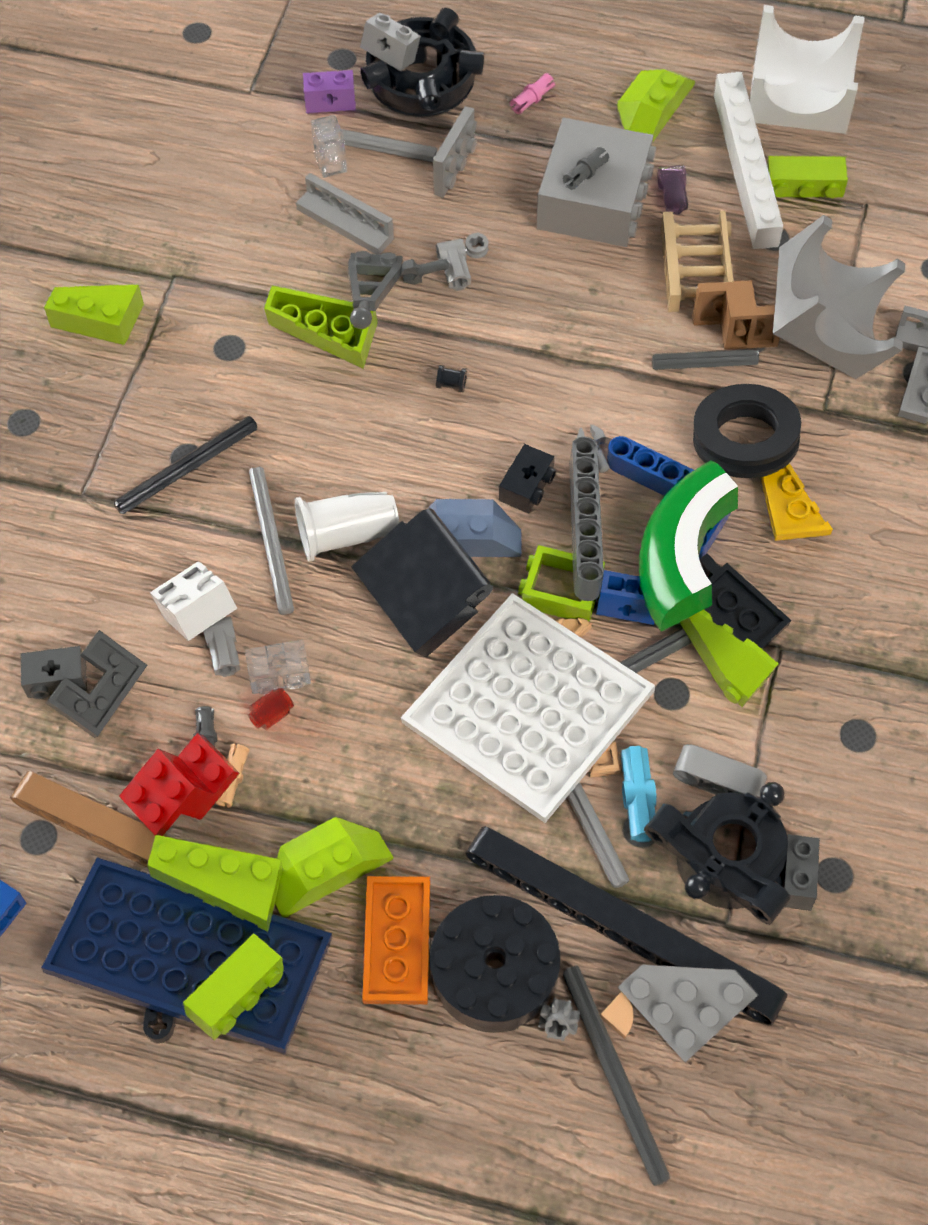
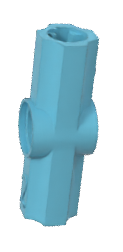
(638, 791)

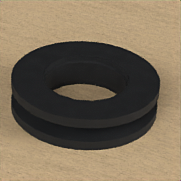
(747, 401)

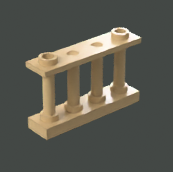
(673, 251)

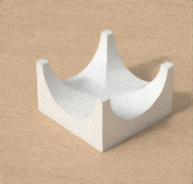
(804, 80)

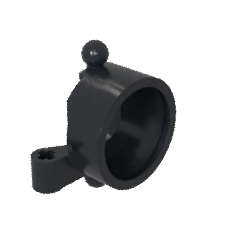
(721, 881)

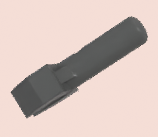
(413, 272)

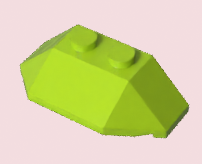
(652, 100)
(326, 862)

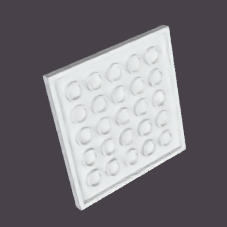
(528, 706)

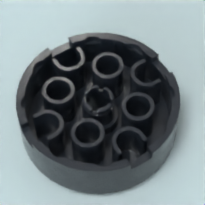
(488, 931)

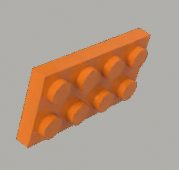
(396, 940)

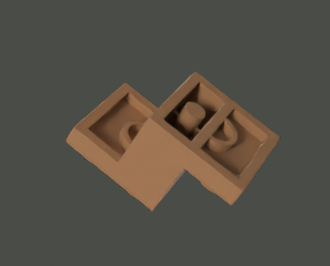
(736, 311)

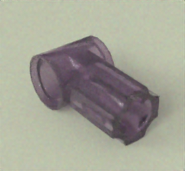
(673, 185)

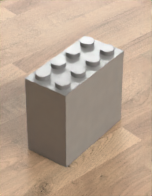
(608, 202)

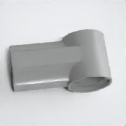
(457, 273)
(220, 640)

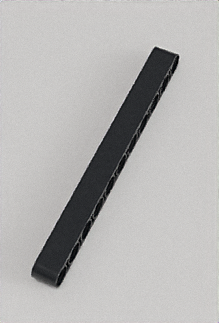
(612, 916)

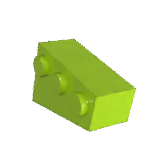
(96, 311)

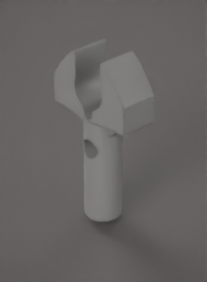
(599, 437)

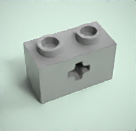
(390, 41)

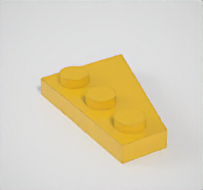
(790, 508)

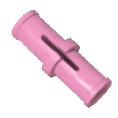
(532, 93)

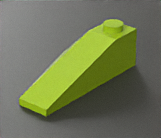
(735, 665)

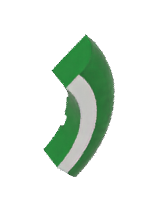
(671, 544)

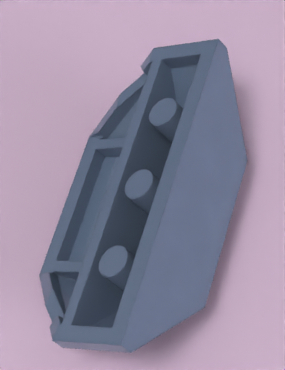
(480, 526)

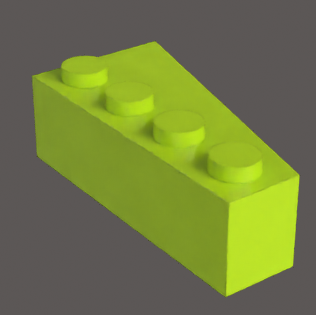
(220, 876)

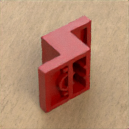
(179, 785)

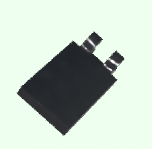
(742, 605)

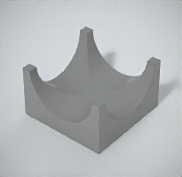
(831, 305)

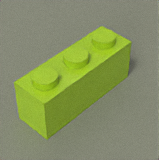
(808, 176)
(234, 987)

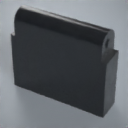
(423, 581)

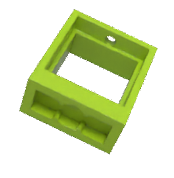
(550, 603)

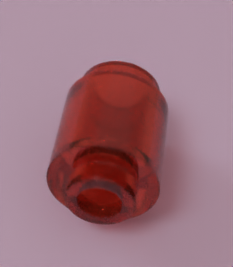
(270, 708)

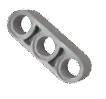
(716, 772)

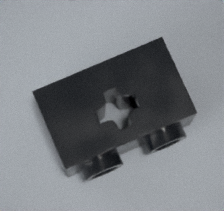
(526, 479)

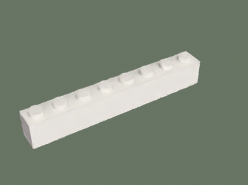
(748, 161)

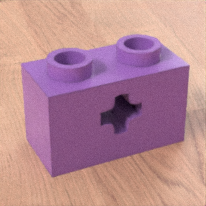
(329, 91)

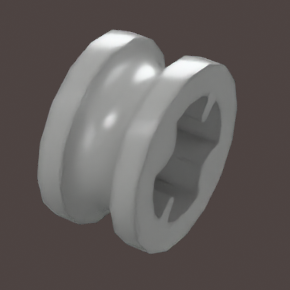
(473, 239)

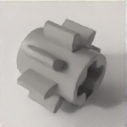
(559, 1019)

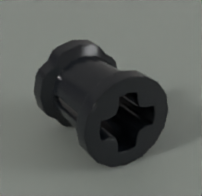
(451, 378)

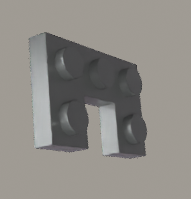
(95, 709)

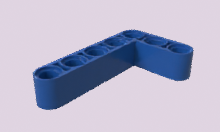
(654, 475)

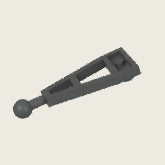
(364, 263)

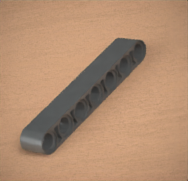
(586, 519)

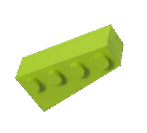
(320, 322)

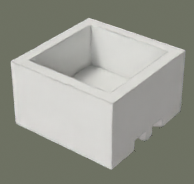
(193, 600)

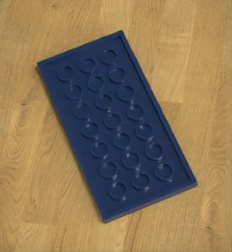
(161, 944)

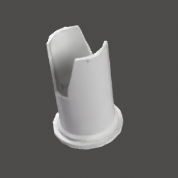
(344, 521)

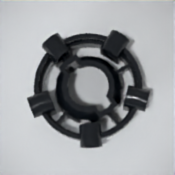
(437, 89)

